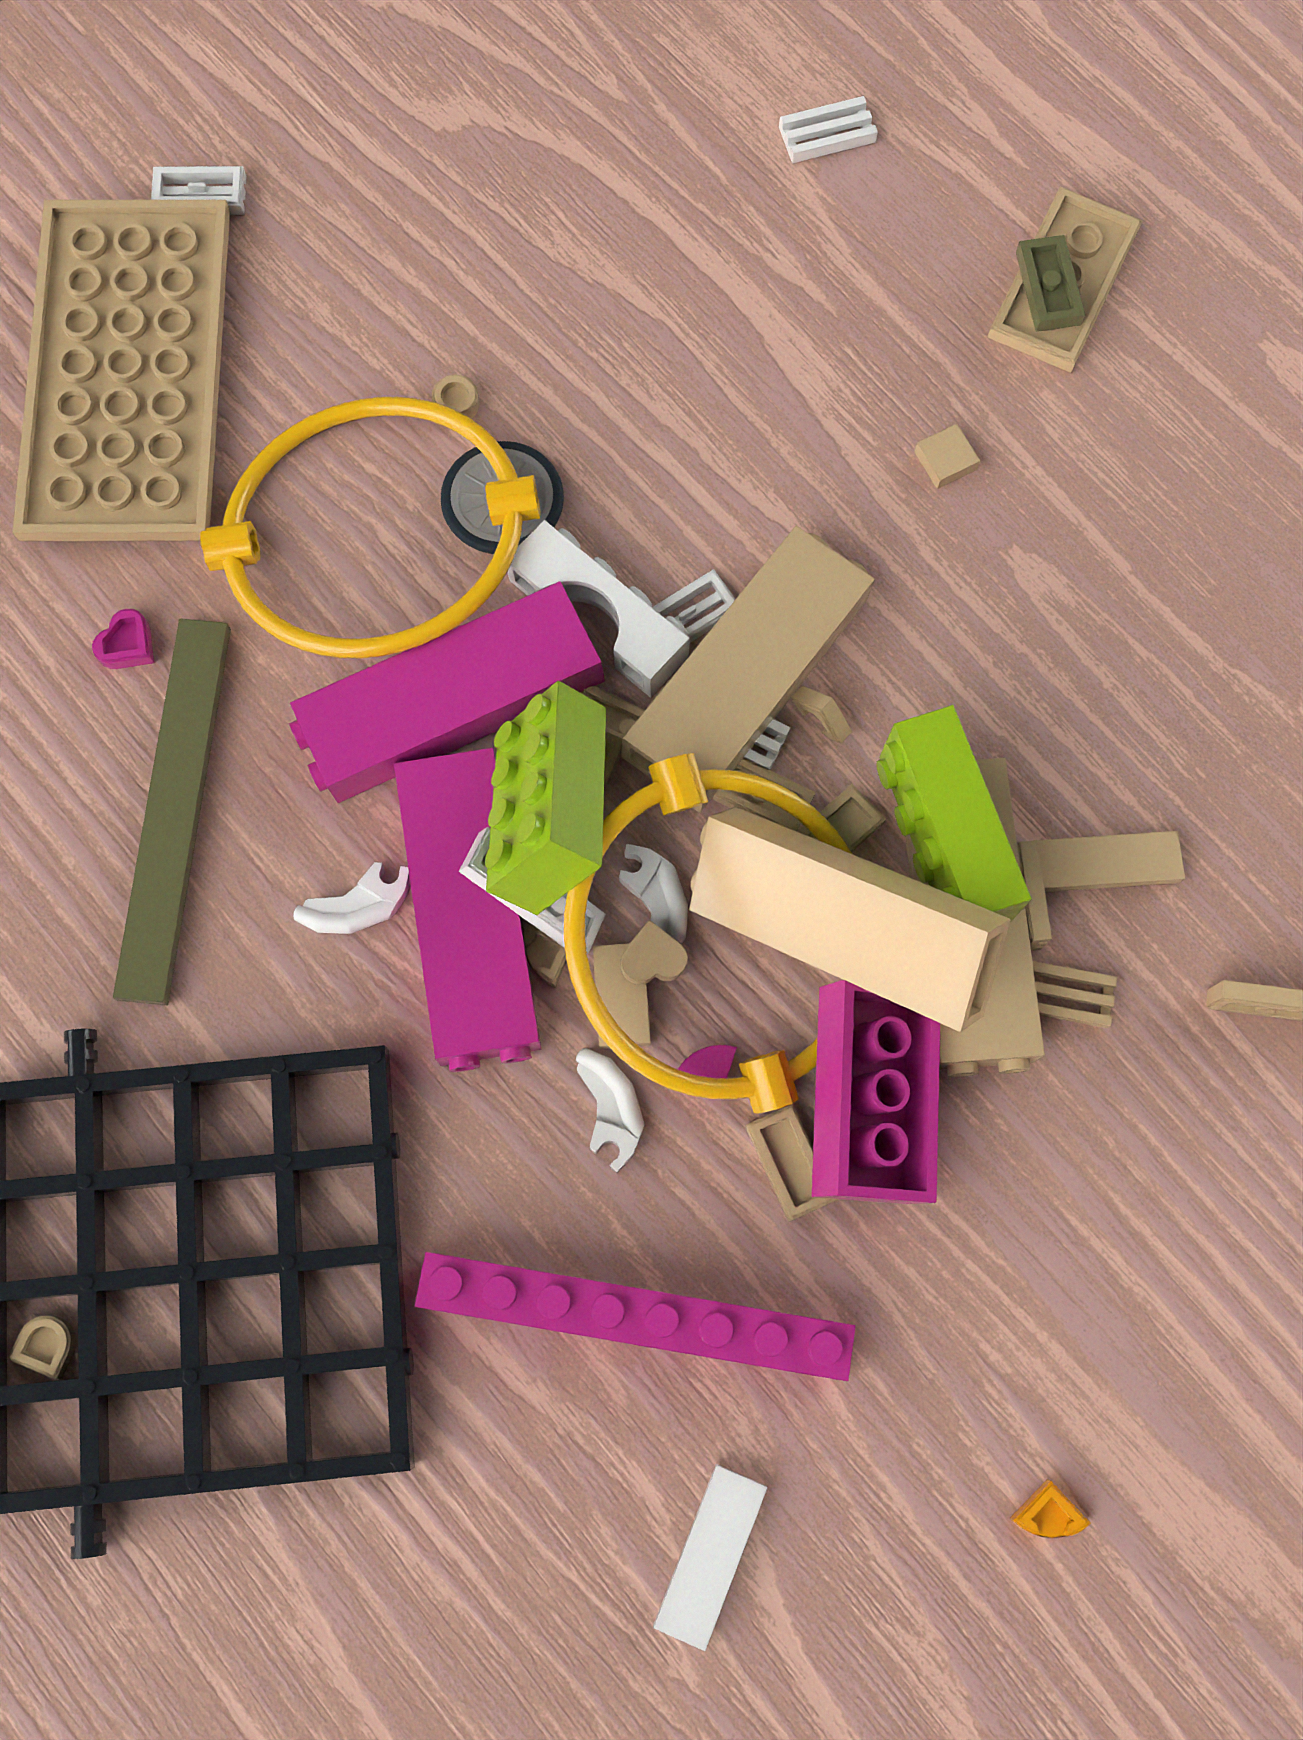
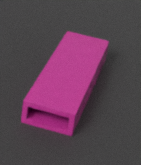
(443, 692)
(466, 937)

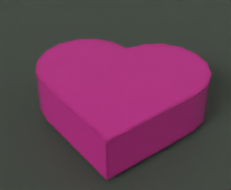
(125, 642)

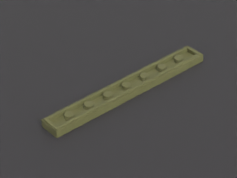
(172, 813)

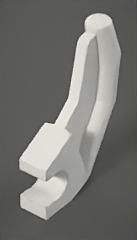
(659, 890)
(360, 908)
(618, 1109)

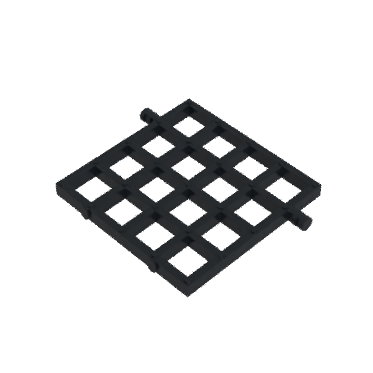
(192, 1273)

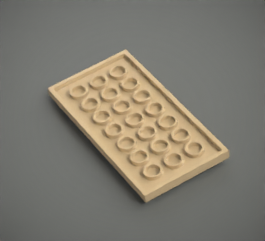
(123, 371)

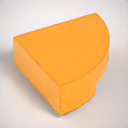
(1050, 1514)

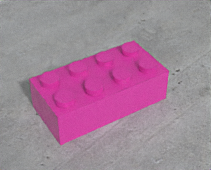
(875, 1099)

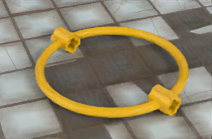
(236, 542)
(679, 787)

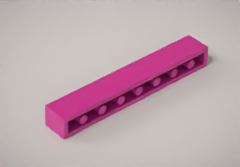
(636, 1316)

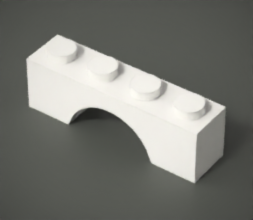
(647, 643)

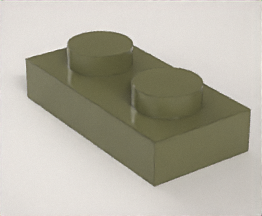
(1050, 283)

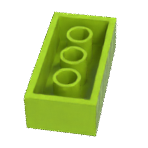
(547, 799)
(950, 813)

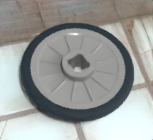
(465, 499)

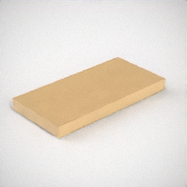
(1097, 246)

